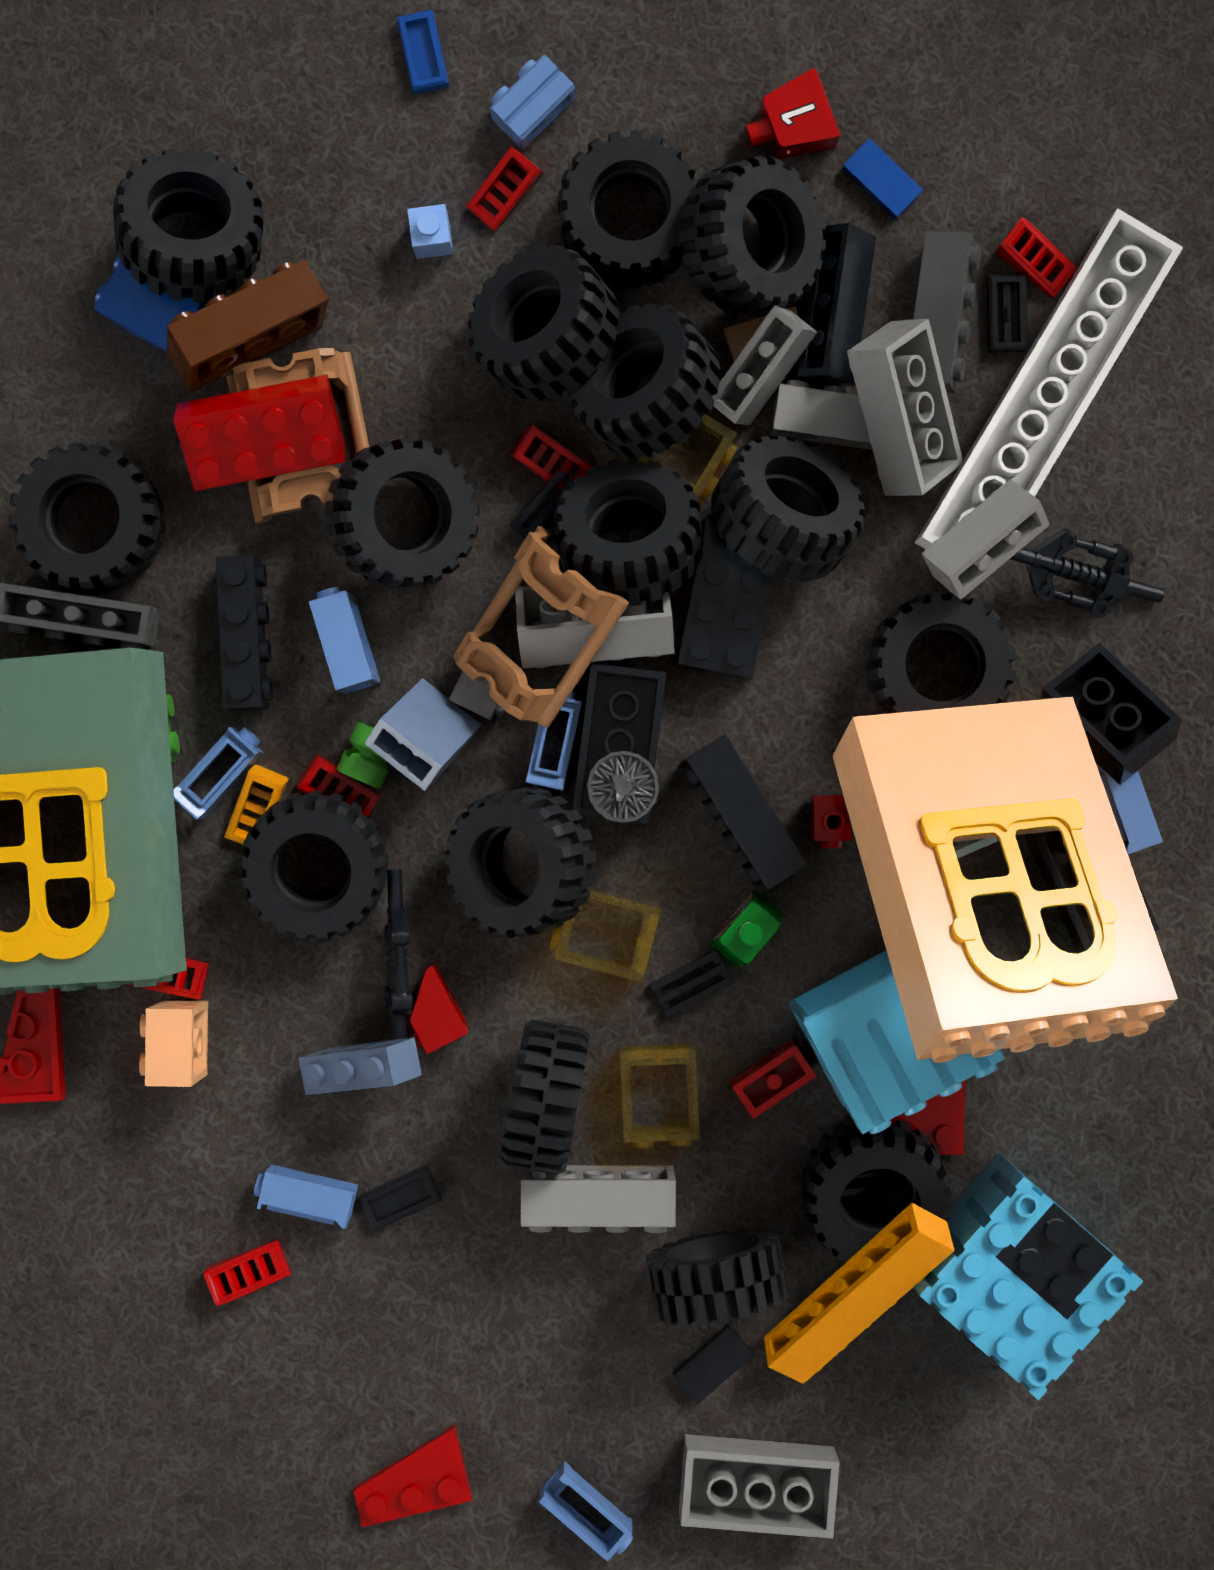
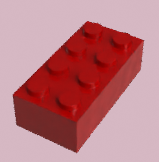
(260, 432)

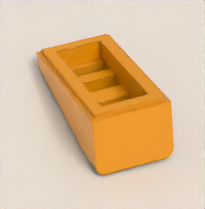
(265, 777)

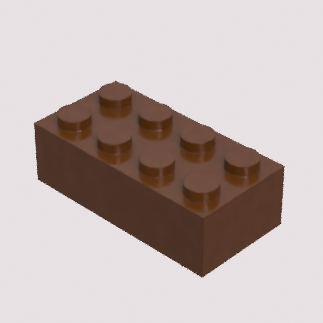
(246, 324)

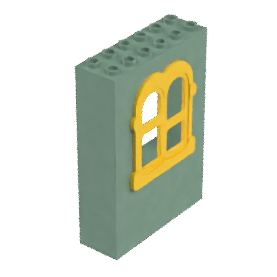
(102, 733)

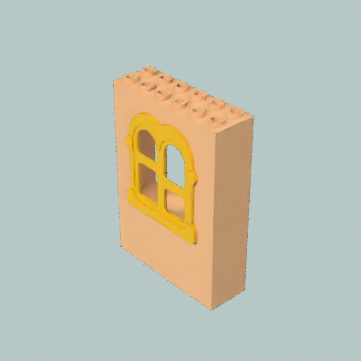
(983, 774)

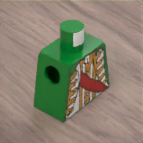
(747, 930)

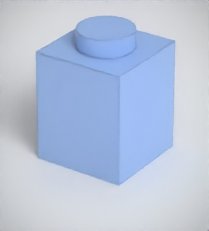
(430, 231)

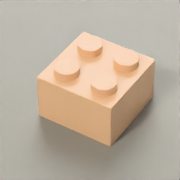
(174, 1043)

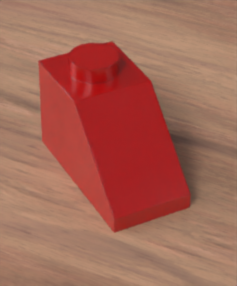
(436, 1014)

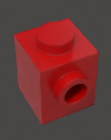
(820, 809)

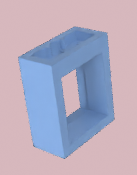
(344, 640)

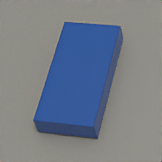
(422, 51)
(882, 179)

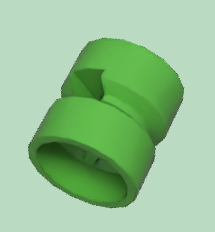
(361, 760)

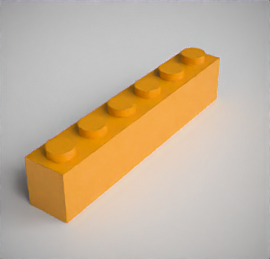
(858, 1293)

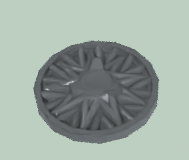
(623, 786)

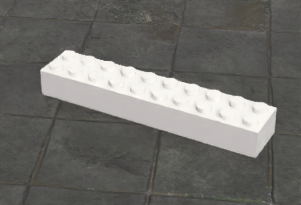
(1060, 369)

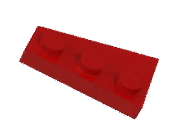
(34, 1050)
(941, 1121)
(417, 1483)

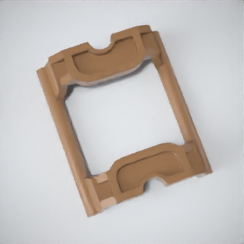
(290, 490)
(566, 591)

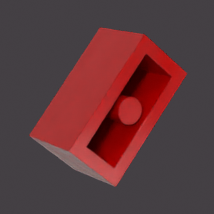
(772, 1078)

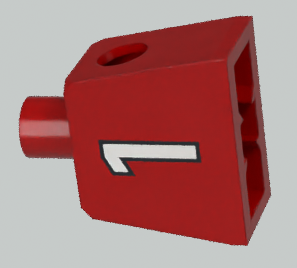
(795, 119)

